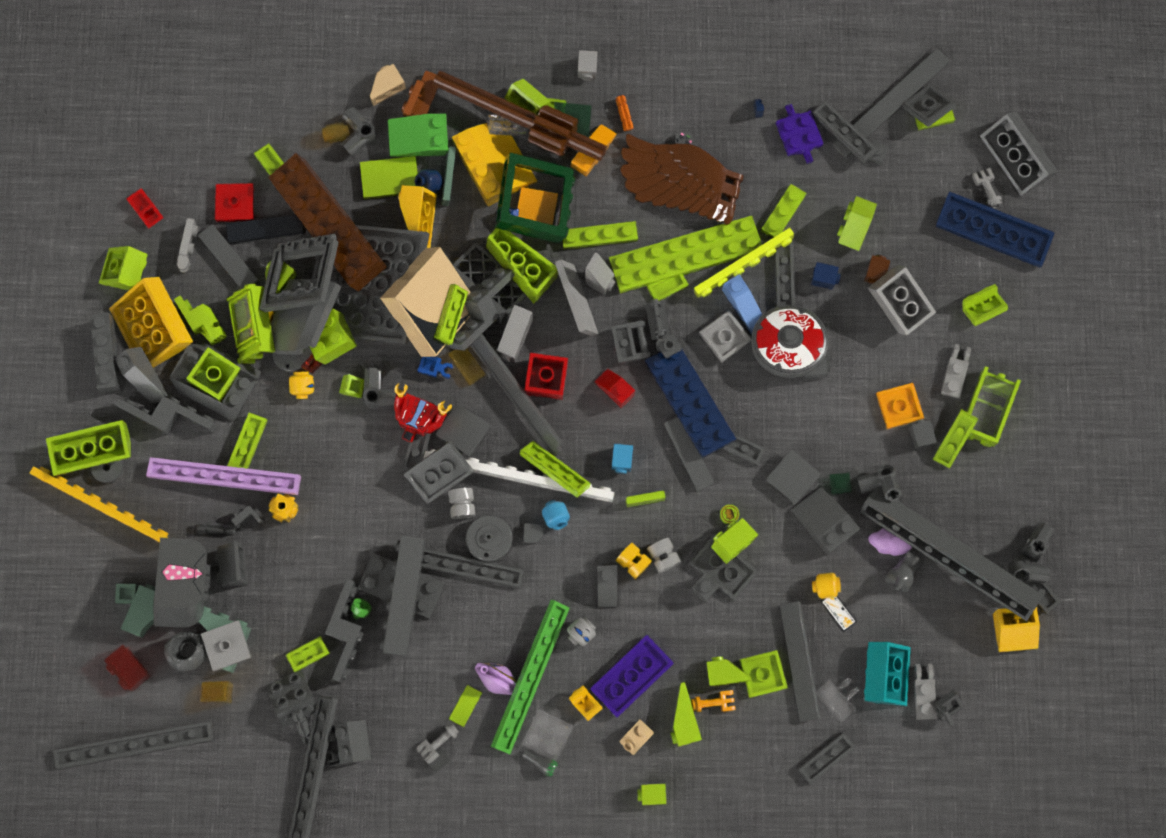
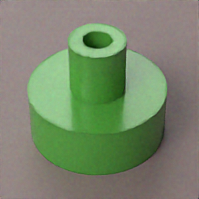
(360, 608)

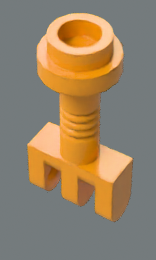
(698, 704)

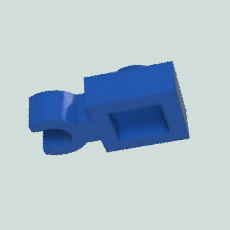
(432, 366)

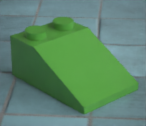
(418, 135)

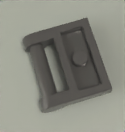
(625, 344)

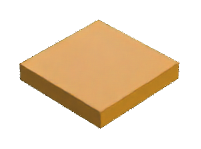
(537, 205)
(899, 405)

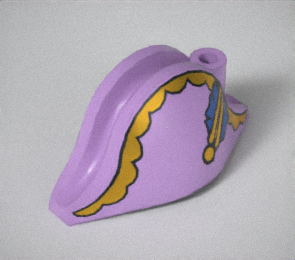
(496, 678)

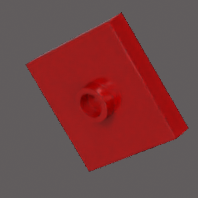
(234, 202)

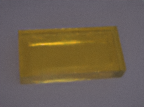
(467, 365)

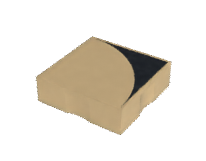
(419, 299)

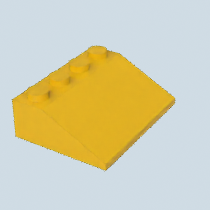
(484, 160)
(151, 321)

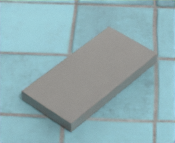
(576, 298)

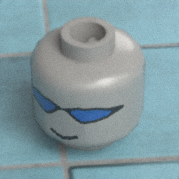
(581, 631)

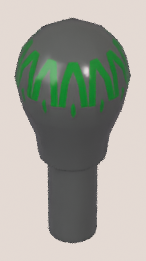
(546, 765)

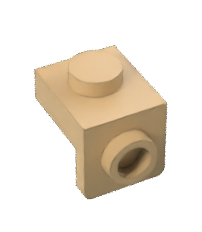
(636, 737)

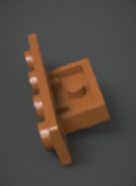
(421, 96)

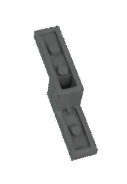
(481, 308)
(166, 414)
(345, 631)

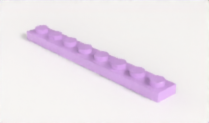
(223, 476)

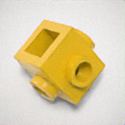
(288, 512)

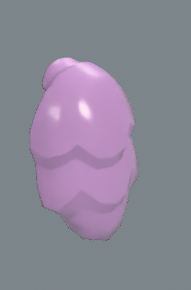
(888, 543)

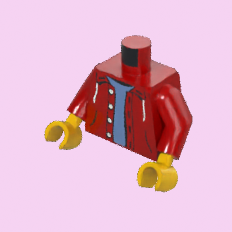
(417, 414)

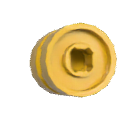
(627, 557)

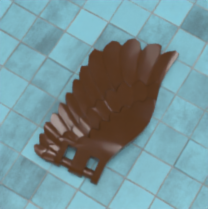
(680, 178)

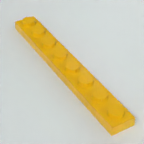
(94, 501)

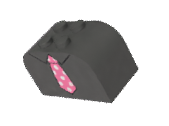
(180, 583)

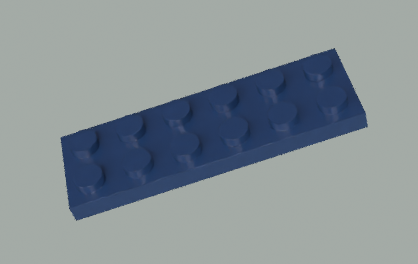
(995, 229)
(691, 402)

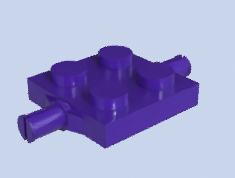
(799, 133)

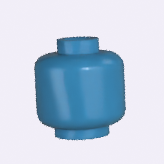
(555, 514)

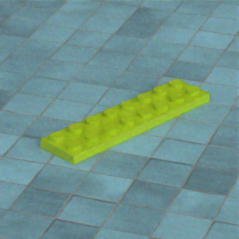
(685, 254)

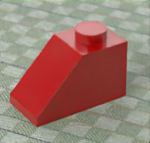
(615, 387)

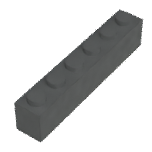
(404, 596)

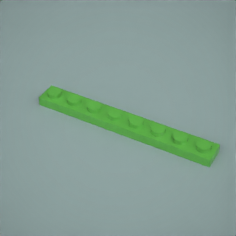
(530, 677)

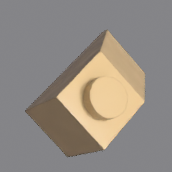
(386, 84)

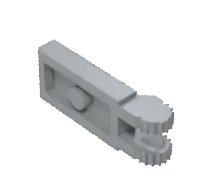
(186, 245)
(955, 373)
(925, 694)

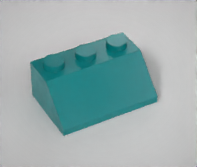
(887, 673)

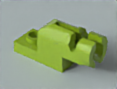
(202, 321)

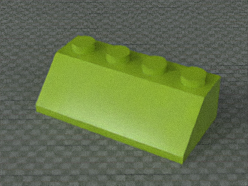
(89, 447)

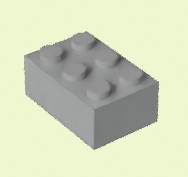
(902, 300)

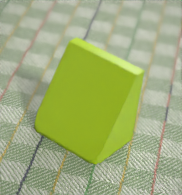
(352, 386)

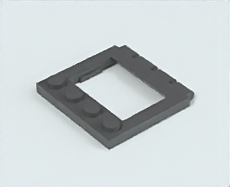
(320, 245)

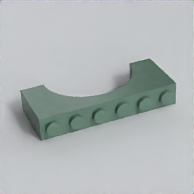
(141, 617)

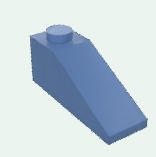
(742, 301)

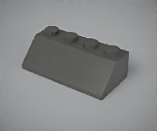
(1018, 153)

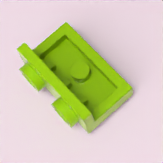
(984, 305)

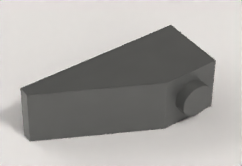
(140, 373)

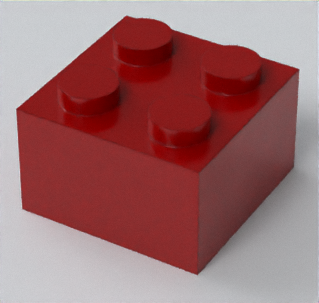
(546, 376)

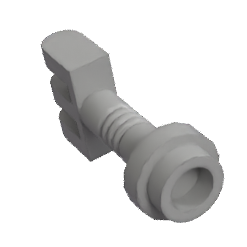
(994, 201)
(428, 750)

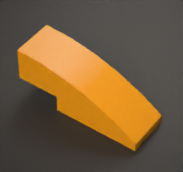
(584, 163)

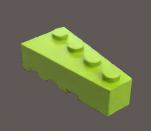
(531, 270)

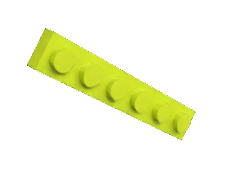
(751, 259)

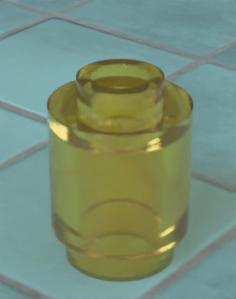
(335, 132)

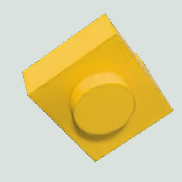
(585, 703)

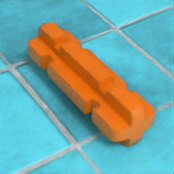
(624, 113)

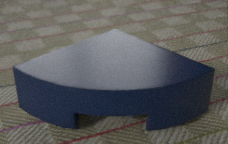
(758, 108)

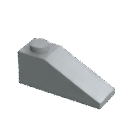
(599, 275)

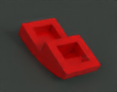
(145, 208)

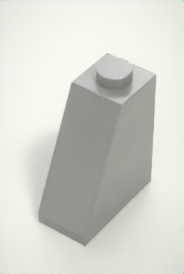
(515, 334)

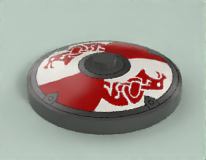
(789, 341)

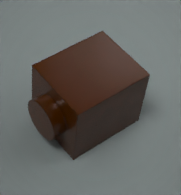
(876, 268)

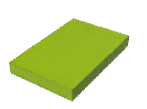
(387, 176)

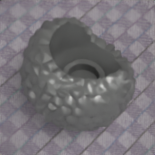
(185, 651)

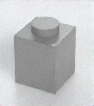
(587, 65)

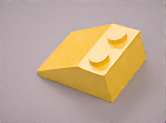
(418, 208)

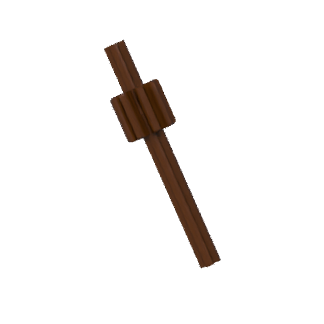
(548, 129)

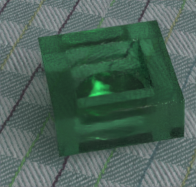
(840, 483)

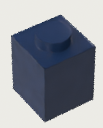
(825, 276)

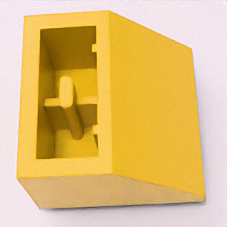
(1014, 632)

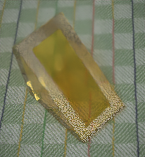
(217, 692)

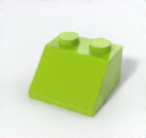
(123, 267)
(213, 374)

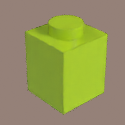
(652, 794)

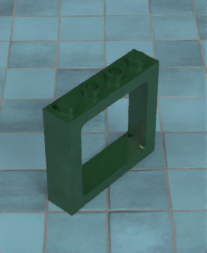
(528, 227)

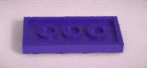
(631, 676)

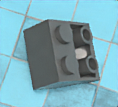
(348, 744)

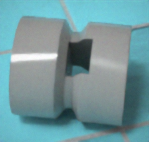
(462, 506)
(660, 549)

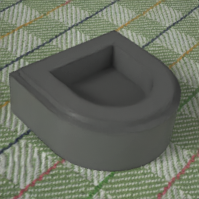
(532, 533)

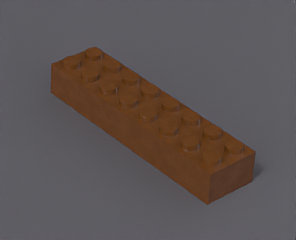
(324, 216)

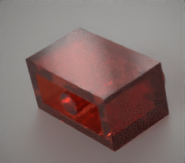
(127, 668)

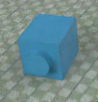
(622, 458)

